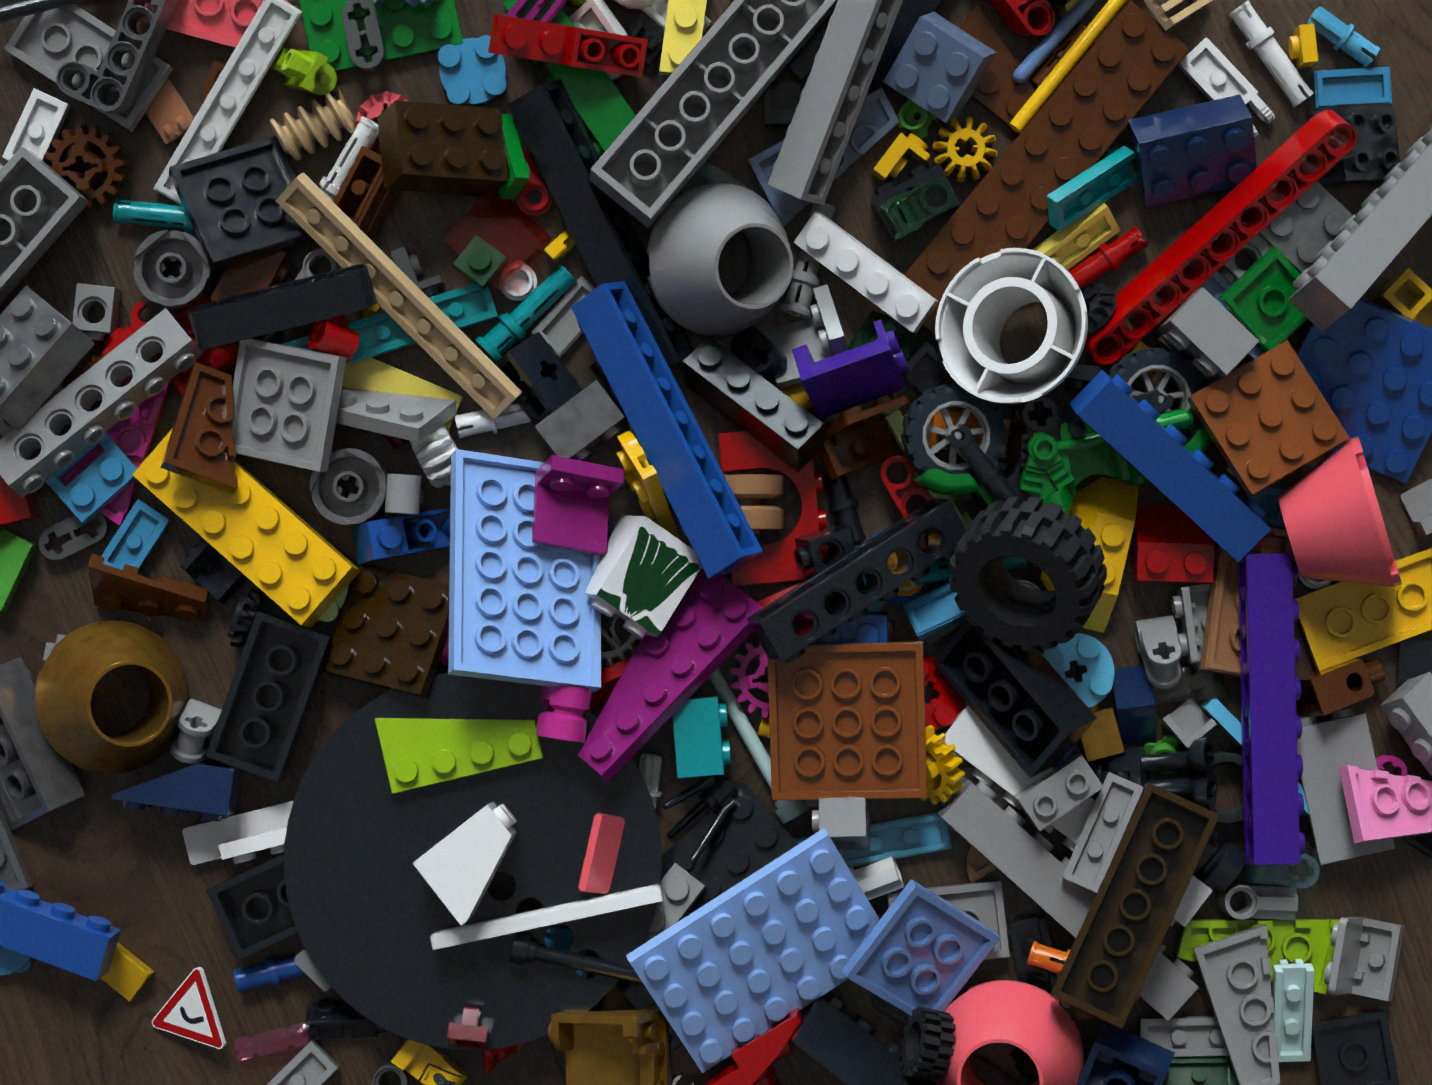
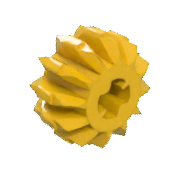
(961, 137)

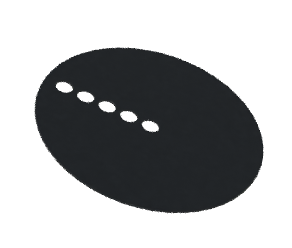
(372, 912)

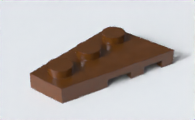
(997, 88)
(202, 432)
(132, 591)

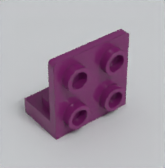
(573, 504)

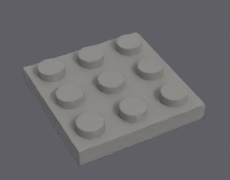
(286, 403)

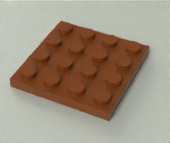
(849, 722)

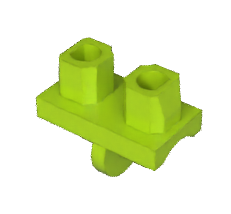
(305, 71)

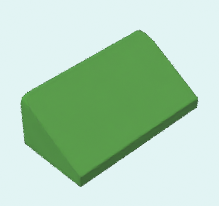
(14, 560)

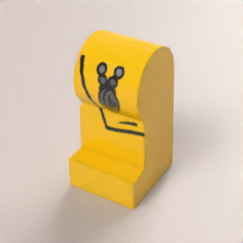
(428, 1064)

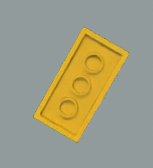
(1361, 618)

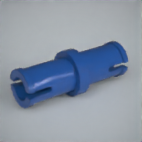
(267, 973)

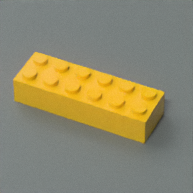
(256, 536)

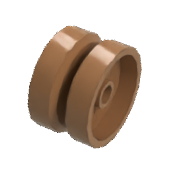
(750, 490)

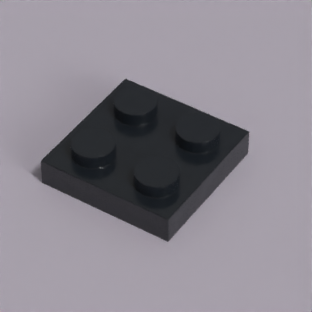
(1354, 1050)

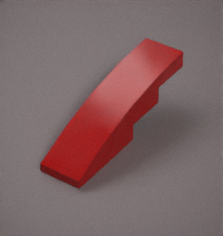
(758, 1054)

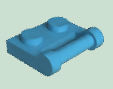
(97, 483)

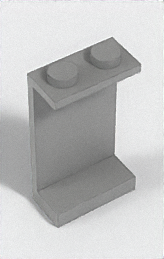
(1324, 749)

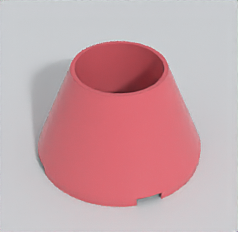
(1338, 522)
(1020, 1017)

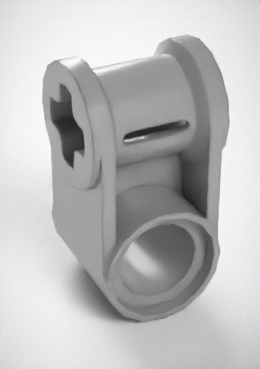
(1159, 650)
(196, 731)

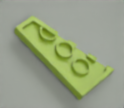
(441, 750)
(1286, 940)

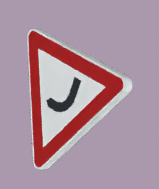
(192, 1012)

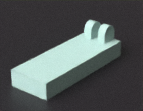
(1293, 1009)

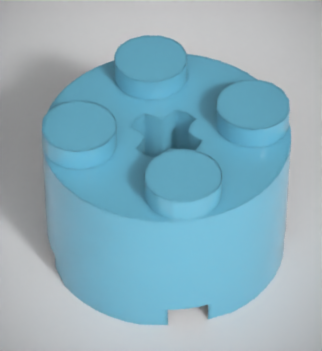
(1096, 663)

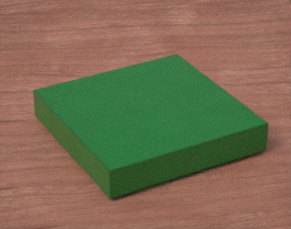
(1262, 301)

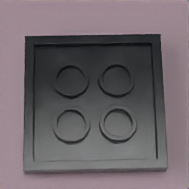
(234, 201)

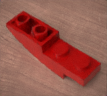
(567, 45)

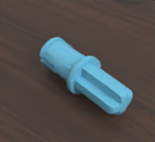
(1343, 36)

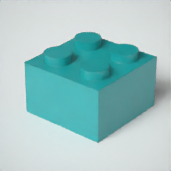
(699, 737)

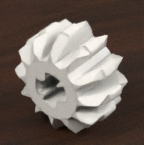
(435, 456)

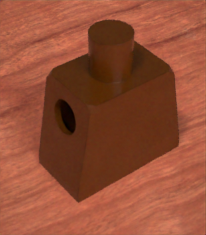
(1338, 687)

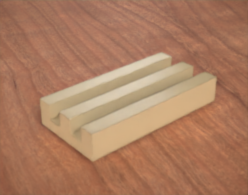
(1159, 11)

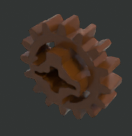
(83, 150)

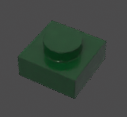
(479, 262)

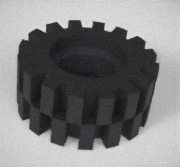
(927, 1044)

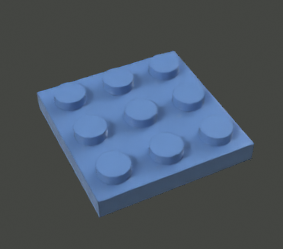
(920, 951)

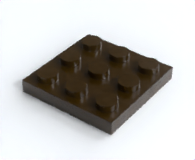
(390, 631)

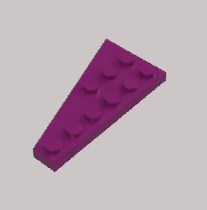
(668, 670)

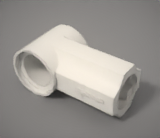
(878, 877)

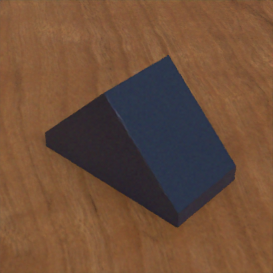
(1134, 705)

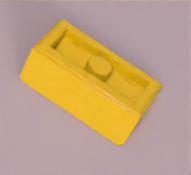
(126, 973)

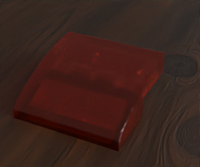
(505, 229)

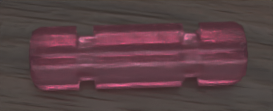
(271, 1041)

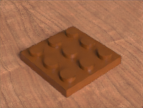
(1268, 419)

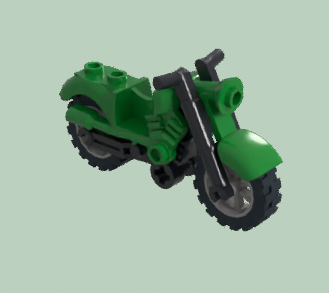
(1047, 452)

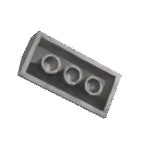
(31, 772)

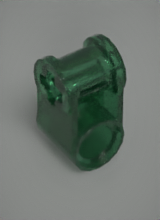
(915, 208)

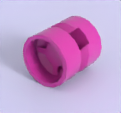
(564, 712)

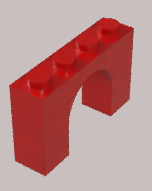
(777, 562)

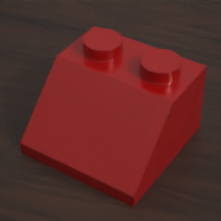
(1170, 547)

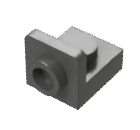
(412, 268)

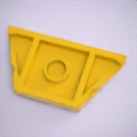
(645, 482)

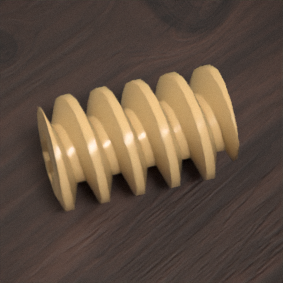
(314, 126)

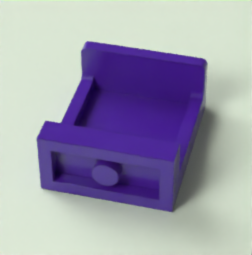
(853, 374)

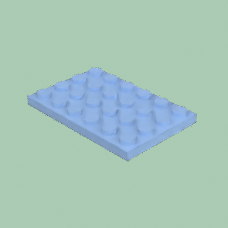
(514, 602)
(757, 950)

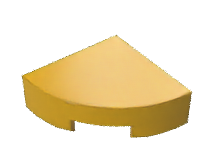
(560, 246)

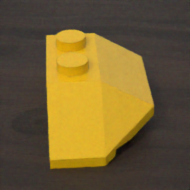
(1110, 513)

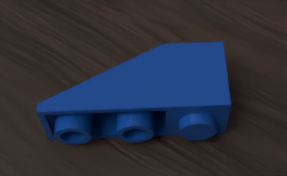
(401, 535)

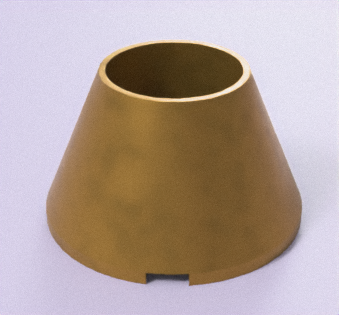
(67, 686)

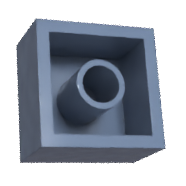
(939, 66)

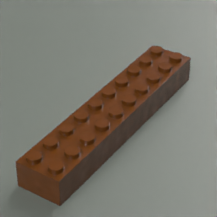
(1052, 149)

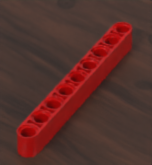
(1234, 231)

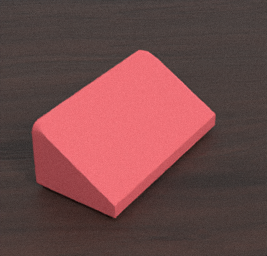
(601, 853)

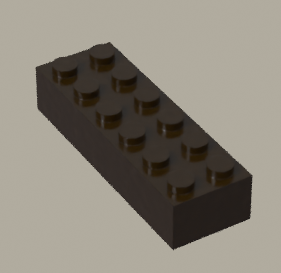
(1134, 906)

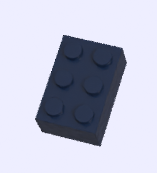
(1192, 150)

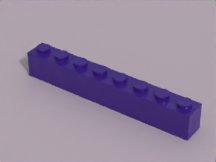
(1269, 709)

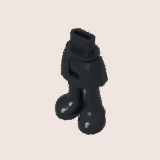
(1137, 768)

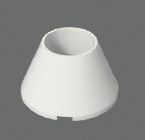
(977, 309)

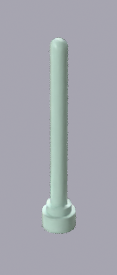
(786, 809)

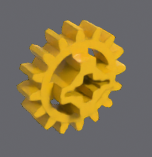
(942, 768)

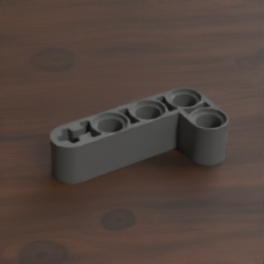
(111, 71)

